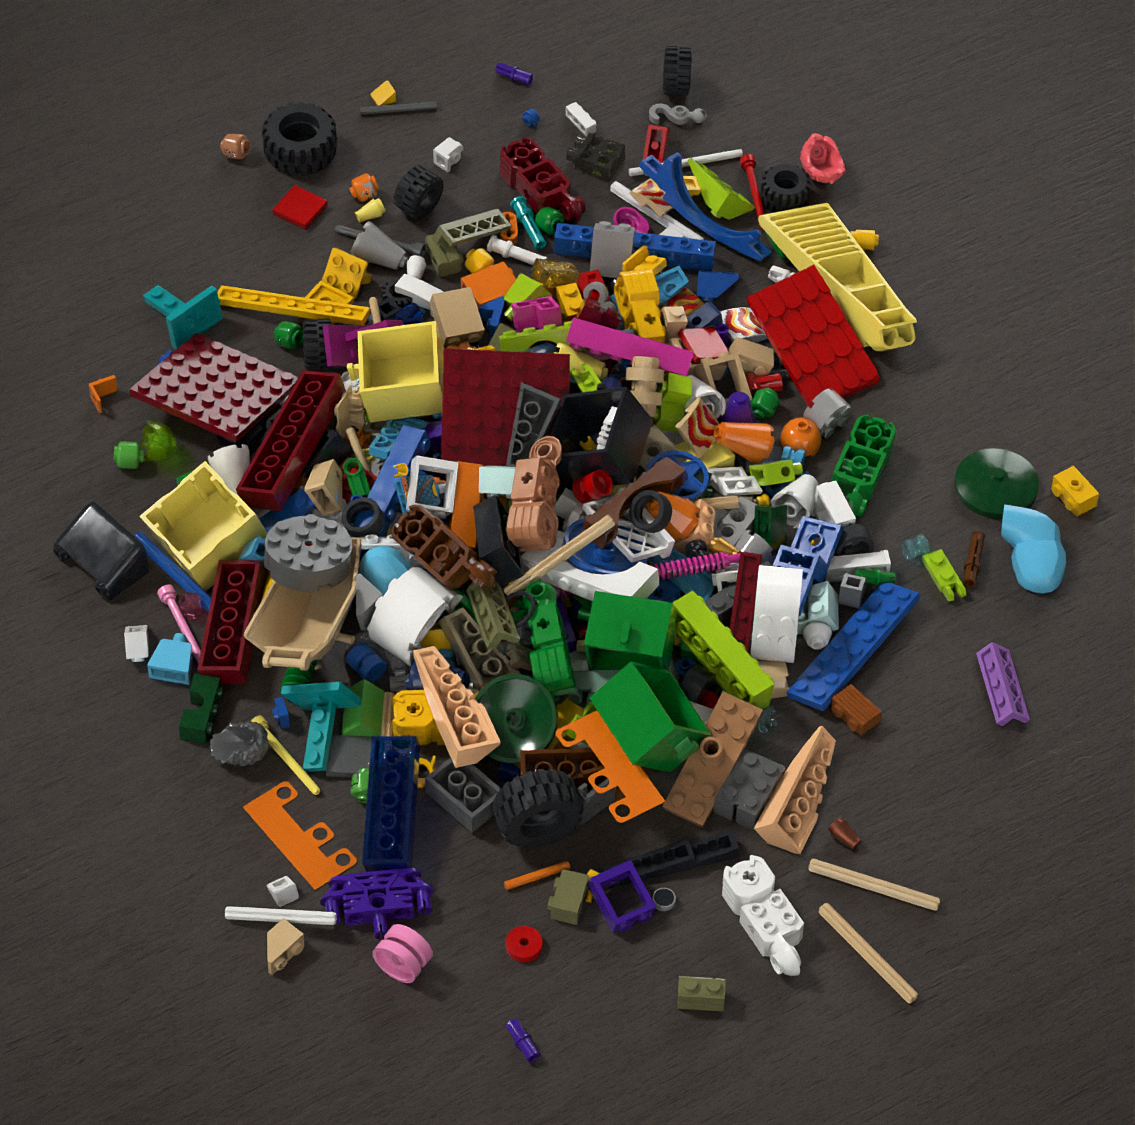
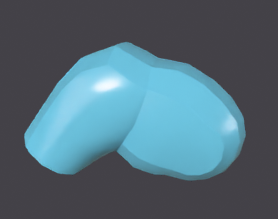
(1037, 548)
(382, 565)

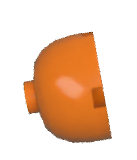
(802, 434)

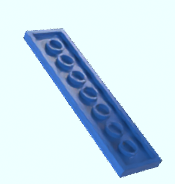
(853, 645)

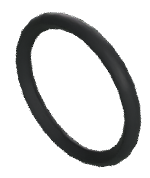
(532, 601)

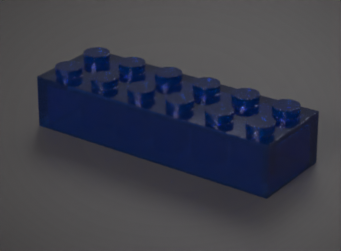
(391, 803)

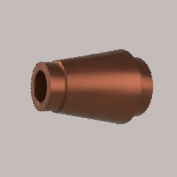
(843, 832)

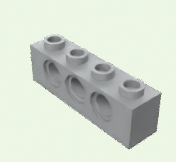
(729, 527)

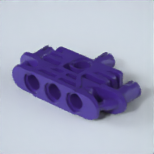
(385, 888)

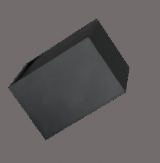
(583, 416)

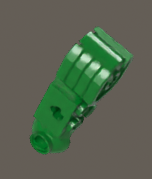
(864, 461)
(552, 658)

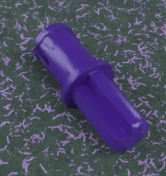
(514, 73)
(522, 1040)

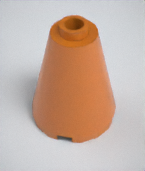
(748, 440)

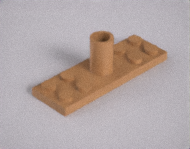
(704, 774)

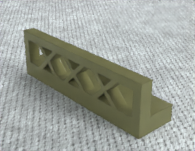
(471, 228)
(487, 611)

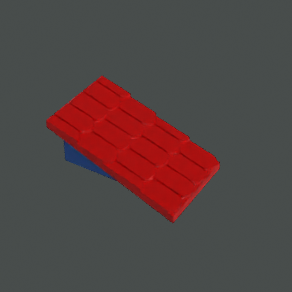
(812, 336)

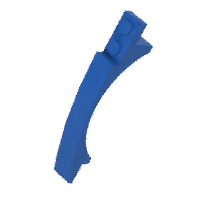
(671, 180)

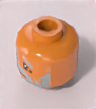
(364, 187)

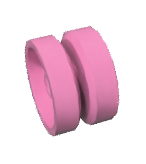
(402, 953)

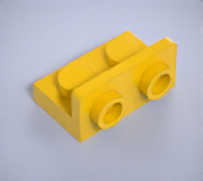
(641, 260)

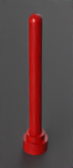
(748, 164)

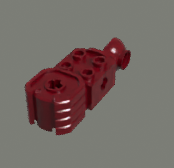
(539, 179)

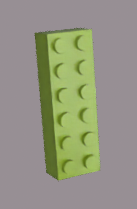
(721, 652)

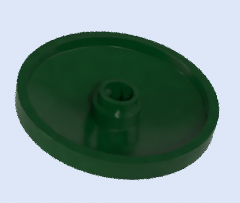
(995, 479)
(521, 715)

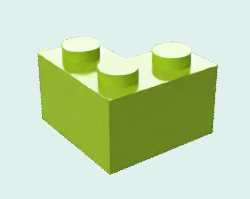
(676, 392)

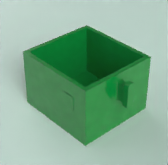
(628, 631)
(650, 716)

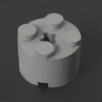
(828, 411)

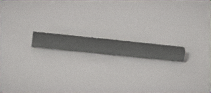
(398, 108)

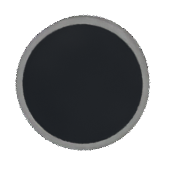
(664, 899)

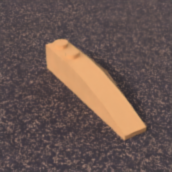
(458, 715)
(794, 802)

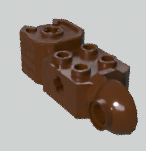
(441, 550)

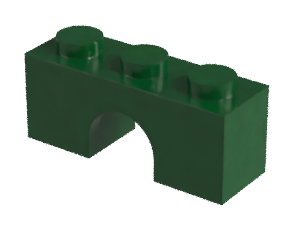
(199, 723)

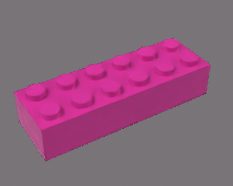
(626, 346)

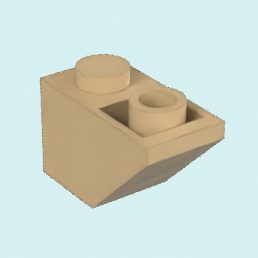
(282, 944)

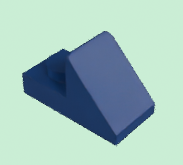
(493, 314)

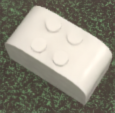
(776, 613)

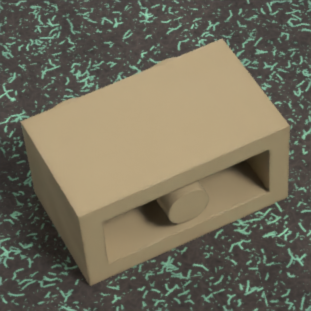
(753, 356)

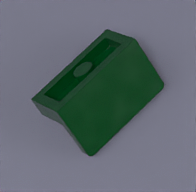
(771, 524)

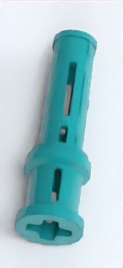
(525, 216)

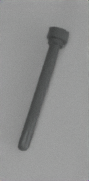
(415, 249)

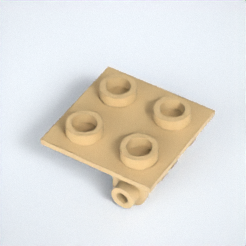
(349, 411)

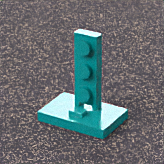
(189, 318)
(323, 701)

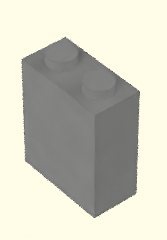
(611, 247)

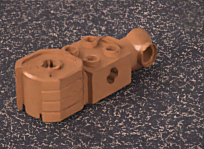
(532, 516)

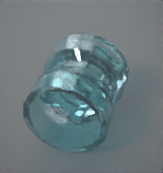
(915, 547)

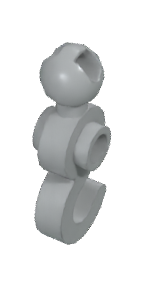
(677, 115)
(602, 289)

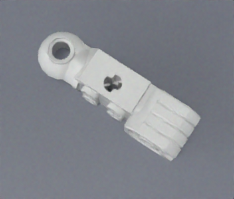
(764, 913)

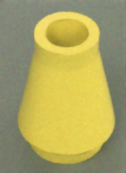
(371, 210)

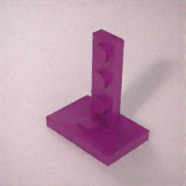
(342, 341)

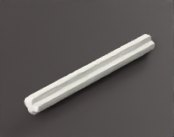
(277, 915)

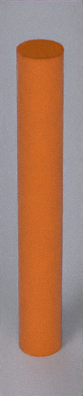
(536, 875)

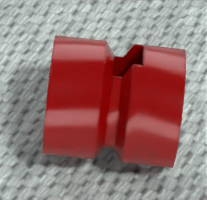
(593, 486)

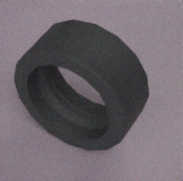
(638, 505)
(356, 507)
(854, 533)

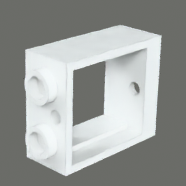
(434, 465)
(832, 506)

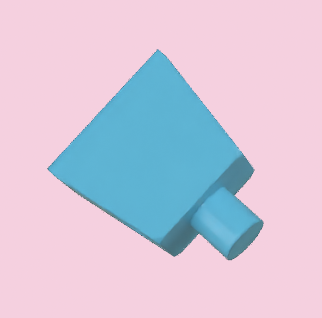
(172, 660)

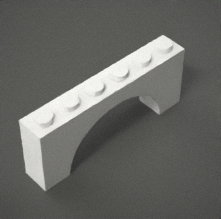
(634, 582)

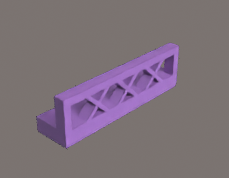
(999, 684)

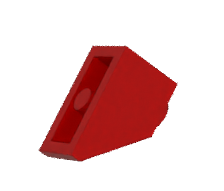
(656, 142)

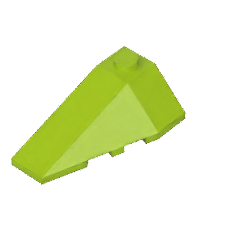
(719, 194)

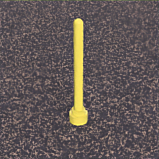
(288, 759)

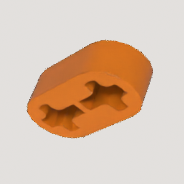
(511, 217)

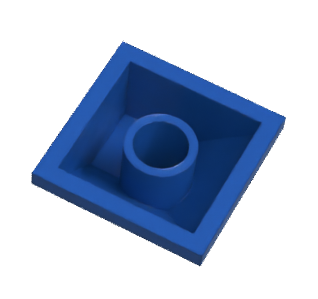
(714, 283)

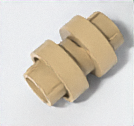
(645, 375)

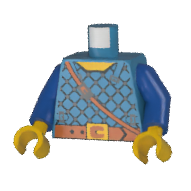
(427, 491)

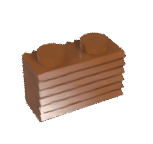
(855, 710)

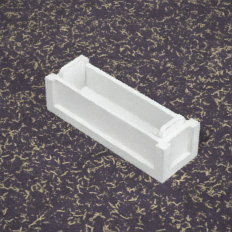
(851, 563)

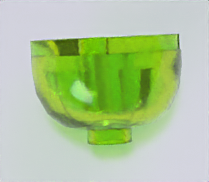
(157, 441)

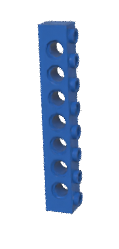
(678, 251)

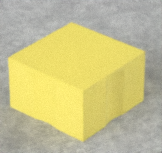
(202, 524)

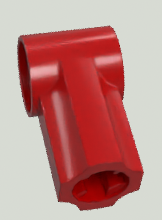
(771, 381)

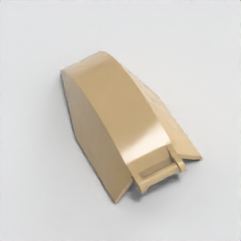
(302, 622)

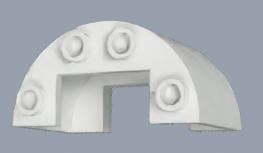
(409, 612)

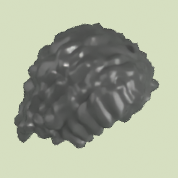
(240, 744)

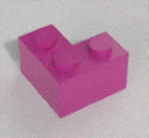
(536, 313)

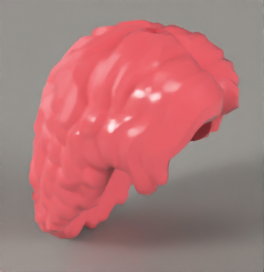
(826, 163)

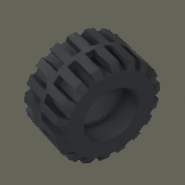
(677, 70)
(785, 188)
(418, 192)
(314, 345)

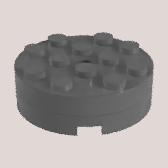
(308, 553)

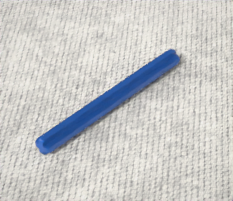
(173, 570)

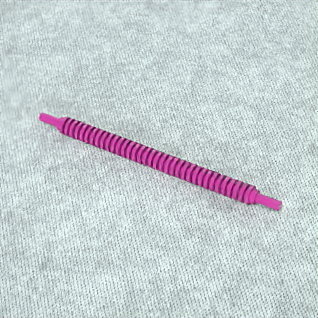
(718, 562)

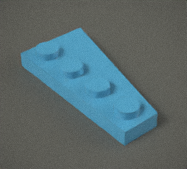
(669, 285)
(384, 442)

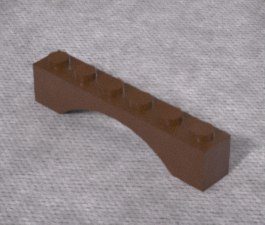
(662, 477)

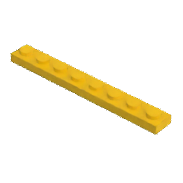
(293, 305)

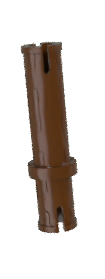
(970, 576)

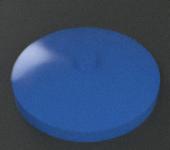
(597, 559)

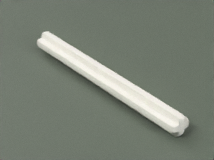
(664, 220)

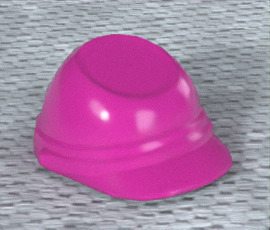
(630, 216)

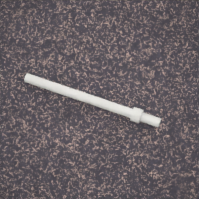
(702, 159)

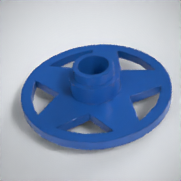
(692, 467)

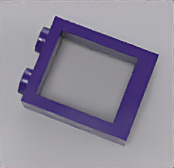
(611, 877)

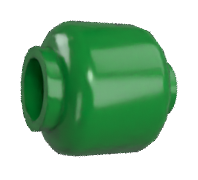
(547, 220)
(288, 335)
(765, 403)

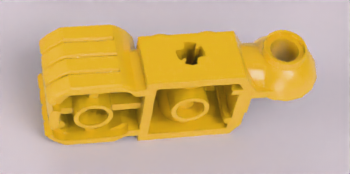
(638, 304)
(415, 717)

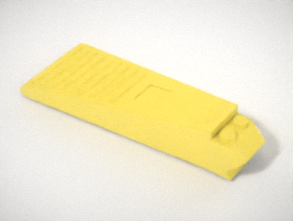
(869, 304)

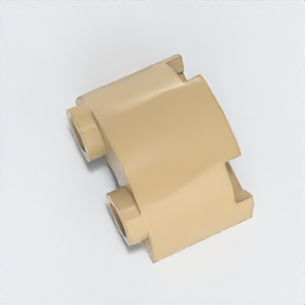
(778, 672)

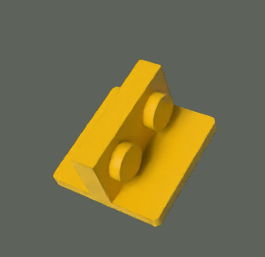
(346, 272)

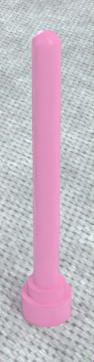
(168, 595)

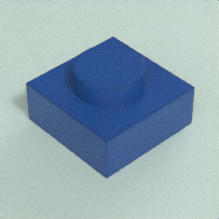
(280, 713)

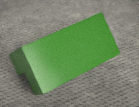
(368, 717)

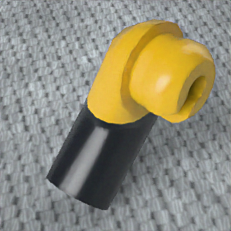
(763, 498)

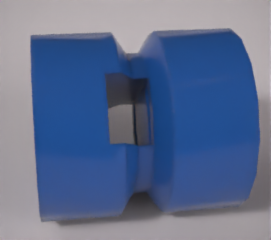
(366, 662)

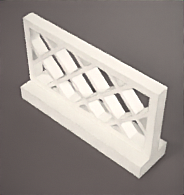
(660, 541)

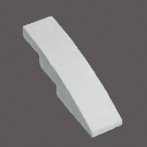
(417, 289)

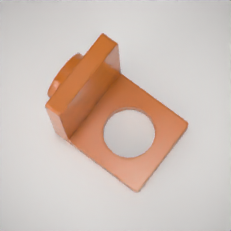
(100, 388)

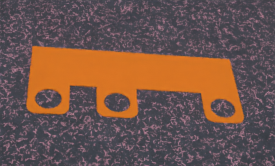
(631, 779)
(292, 841)

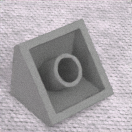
(365, 600)

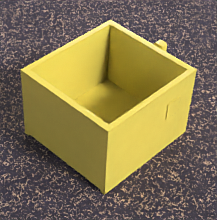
(400, 371)

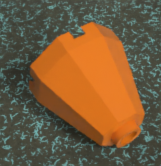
(683, 515)

